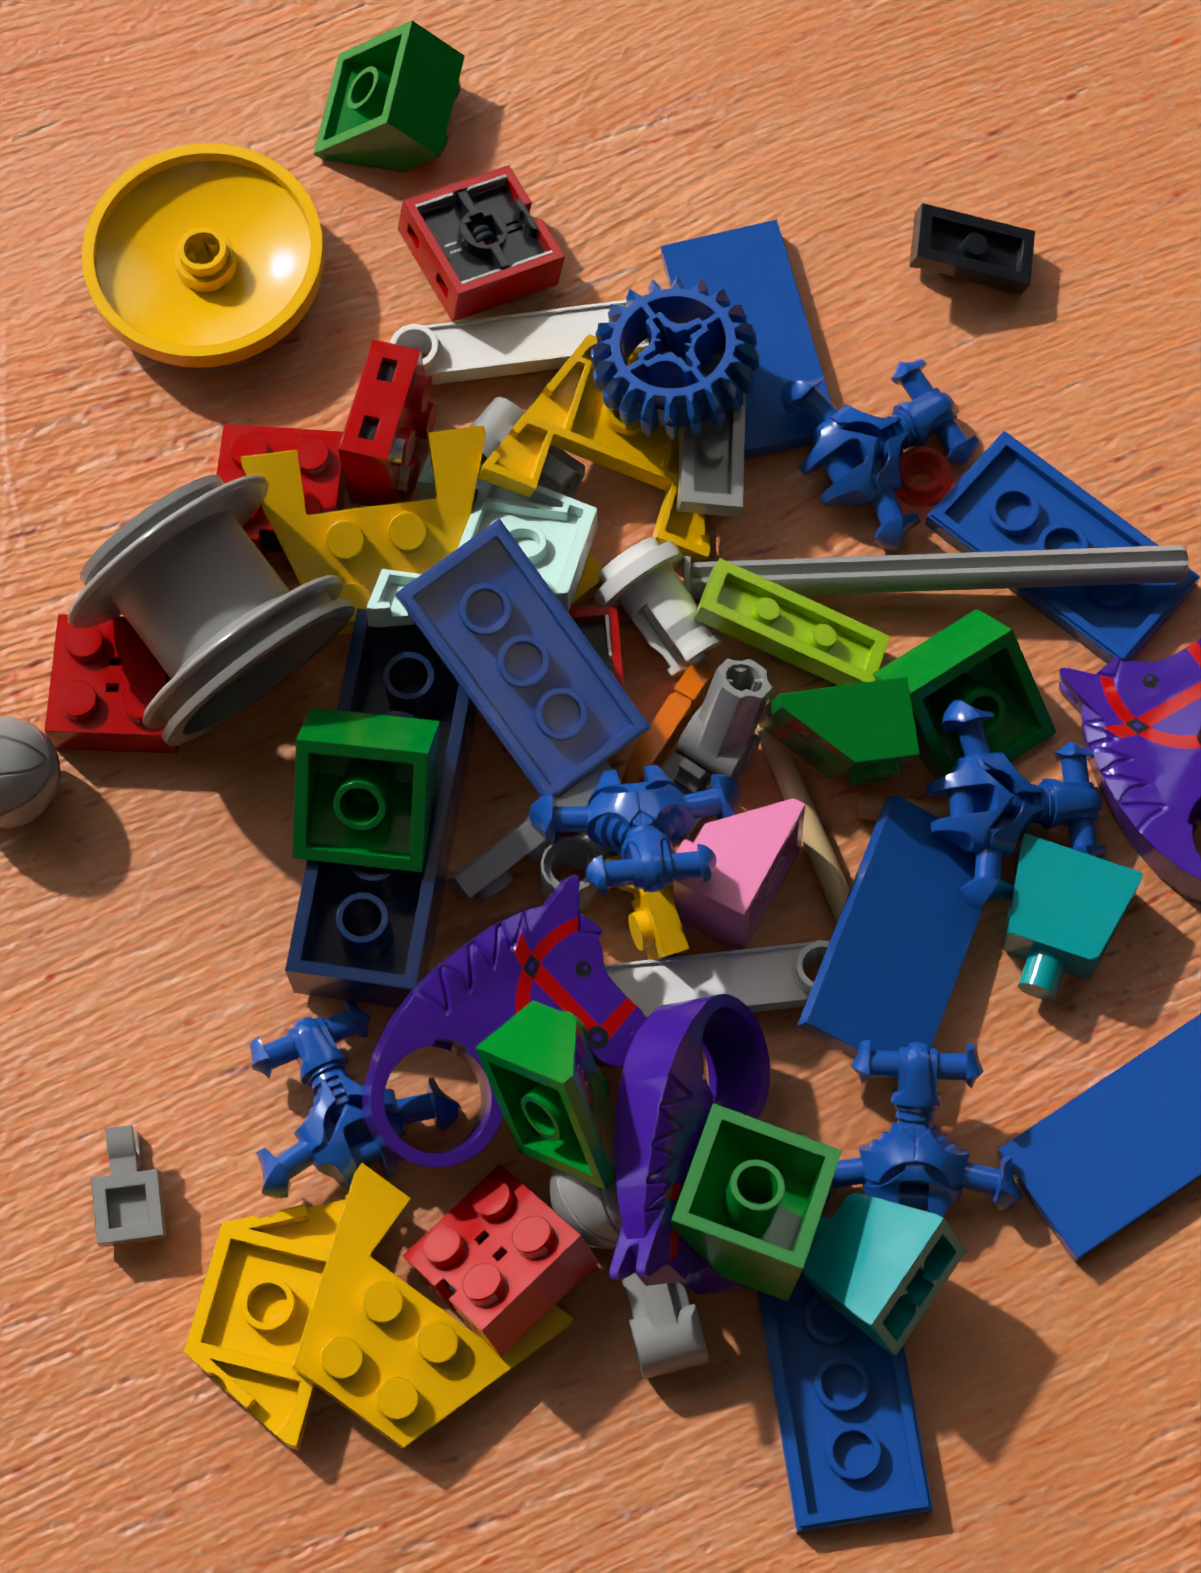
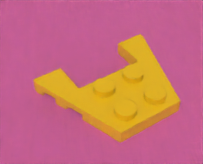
(576, 420)
(378, 537)
(384, 1343)

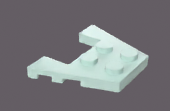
(547, 526)

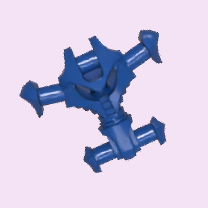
(865, 450)
(995, 803)
(641, 826)
(336, 1131)
(913, 1159)

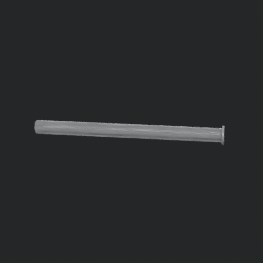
(960, 570)

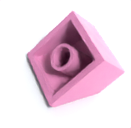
(752, 861)

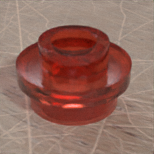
(929, 462)

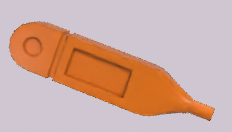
(668, 723)

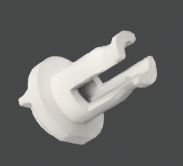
(657, 602)

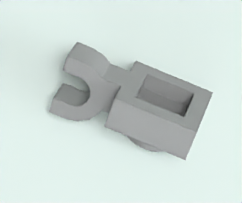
(128, 1200)

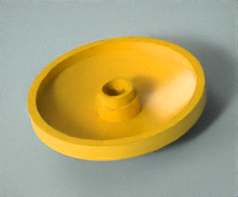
(203, 255)

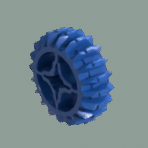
(661, 386)

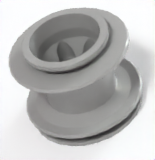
(207, 604)

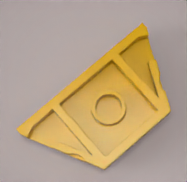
(257, 1311)

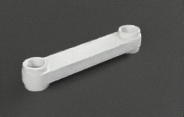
(505, 342)
(757, 976)

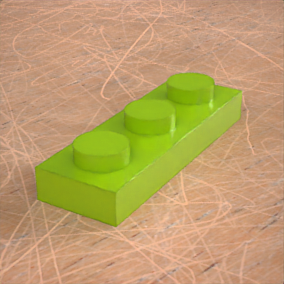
(790, 626)

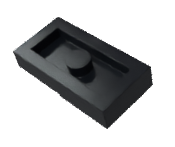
(972, 248)

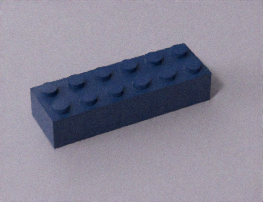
(374, 928)

